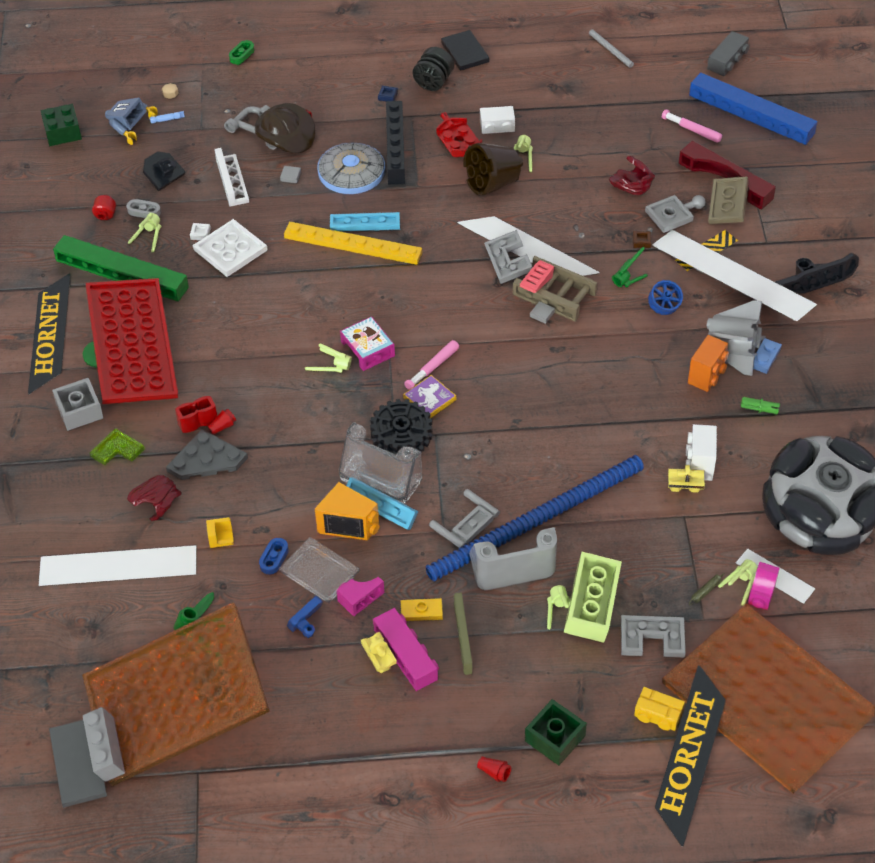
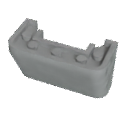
(514, 568)

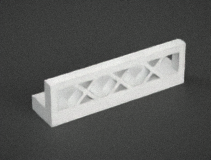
(228, 180)

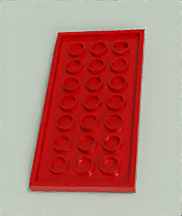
(131, 341)

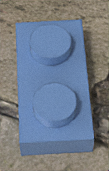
(766, 355)

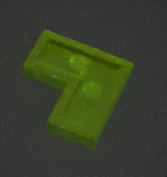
(116, 443)

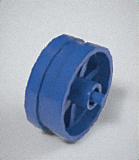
(665, 297)

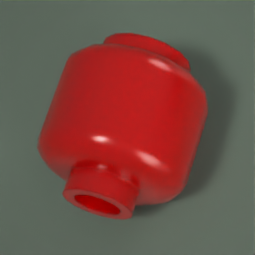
(104, 207)

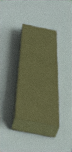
(462, 634)

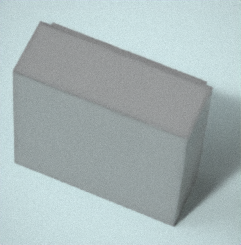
(290, 174)
(542, 312)

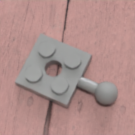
(679, 211)

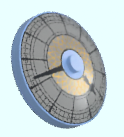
(351, 168)

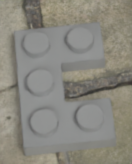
(498, 253)
(666, 628)

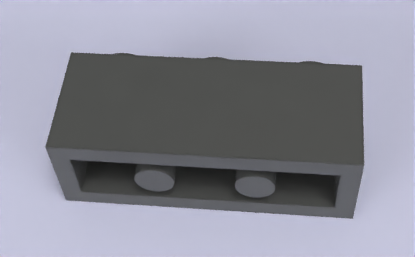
(728, 53)

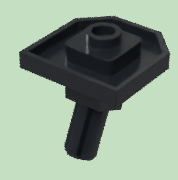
(162, 169)

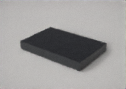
(465, 50)

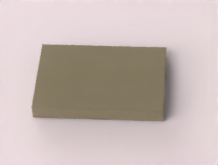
(728, 200)

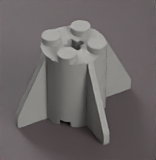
(741, 332)

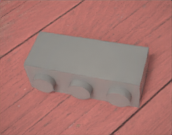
(103, 744)

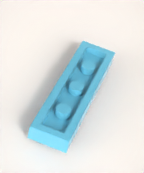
(365, 221)
(387, 506)

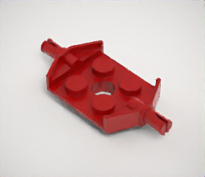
(453, 130)

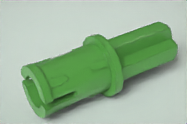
(760, 405)

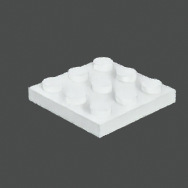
(230, 247)

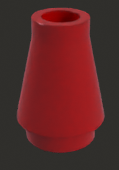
(223, 421)
(495, 768)

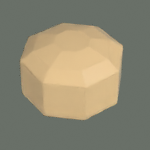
(170, 91)

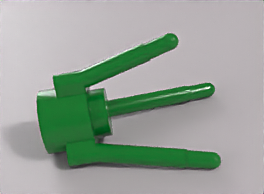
(622, 276)

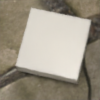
(199, 231)

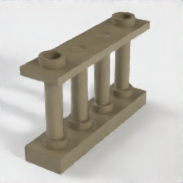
(562, 306)

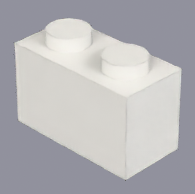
(497, 120)

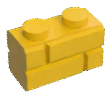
(659, 709)

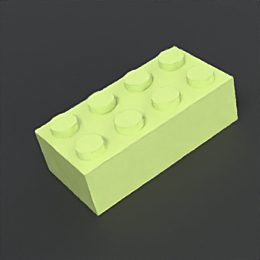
(592, 597)

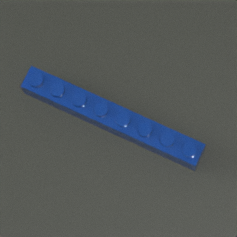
(753, 108)

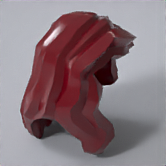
(634, 181)
(158, 491)

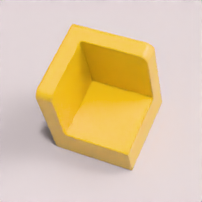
(219, 532)

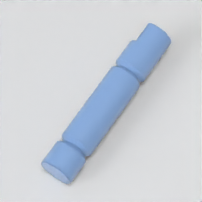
(166, 117)

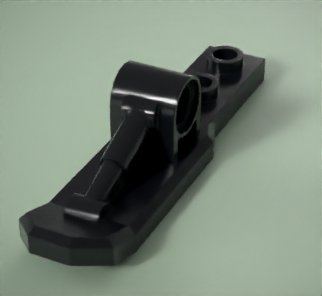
(816, 276)

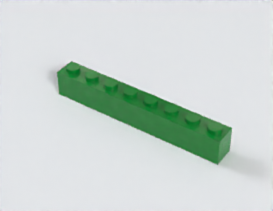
(118, 266)

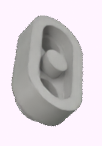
(142, 208)

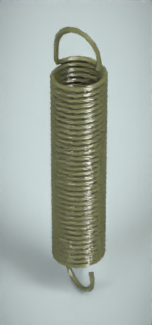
(705, 589)

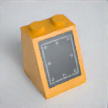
(347, 514)

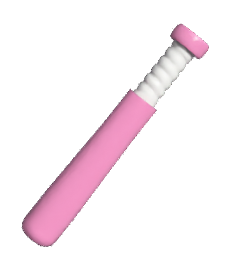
(694, 127)
(437, 360)

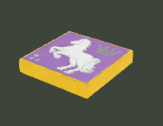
(431, 395)

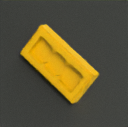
(422, 609)

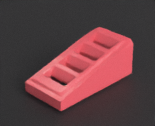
(539, 275)

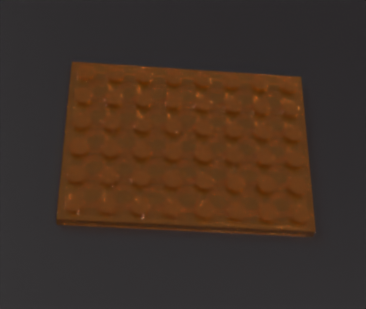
(179, 690)
(778, 697)

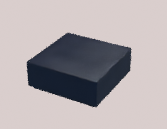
(387, 93)

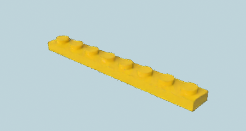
(353, 243)

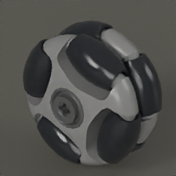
(822, 494)

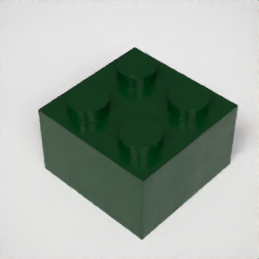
(61, 124)
(555, 732)

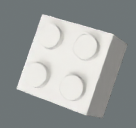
(702, 449)

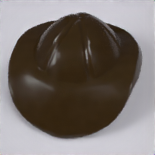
(286, 128)

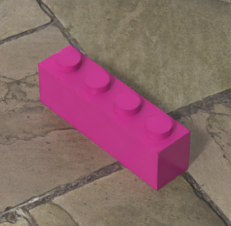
(409, 653)

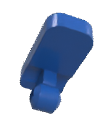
(300, 621)

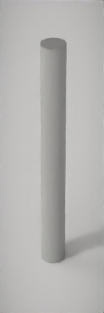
(611, 48)

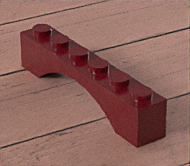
(701, 159)

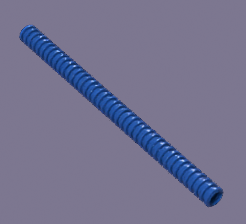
(539, 515)

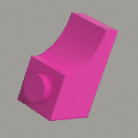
(763, 585)
(358, 595)

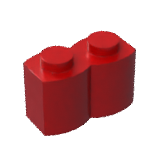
(196, 414)

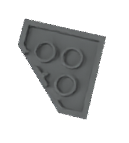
(205, 457)

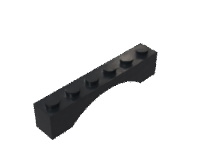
(395, 142)

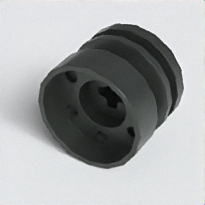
(433, 68)

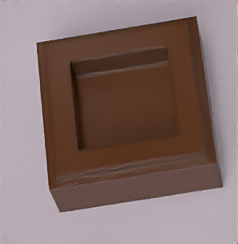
(641, 239)

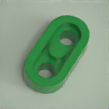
(241, 52)

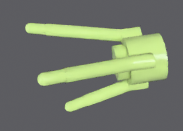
(523, 145)
(150, 223)
(341, 360)
(745, 572)
(559, 598)

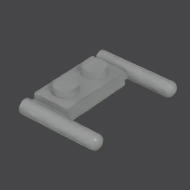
(471, 525)

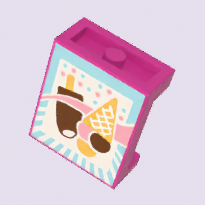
(368, 343)

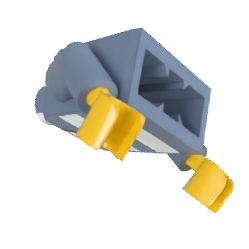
(126, 114)

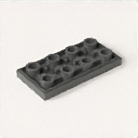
(74, 765)

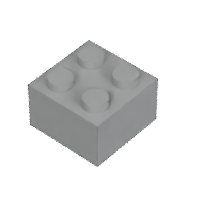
(77, 404)

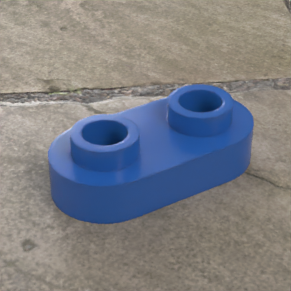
(272, 557)

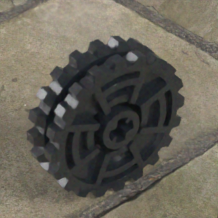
(401, 426)

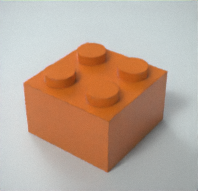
(708, 363)

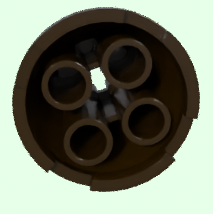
(491, 167)

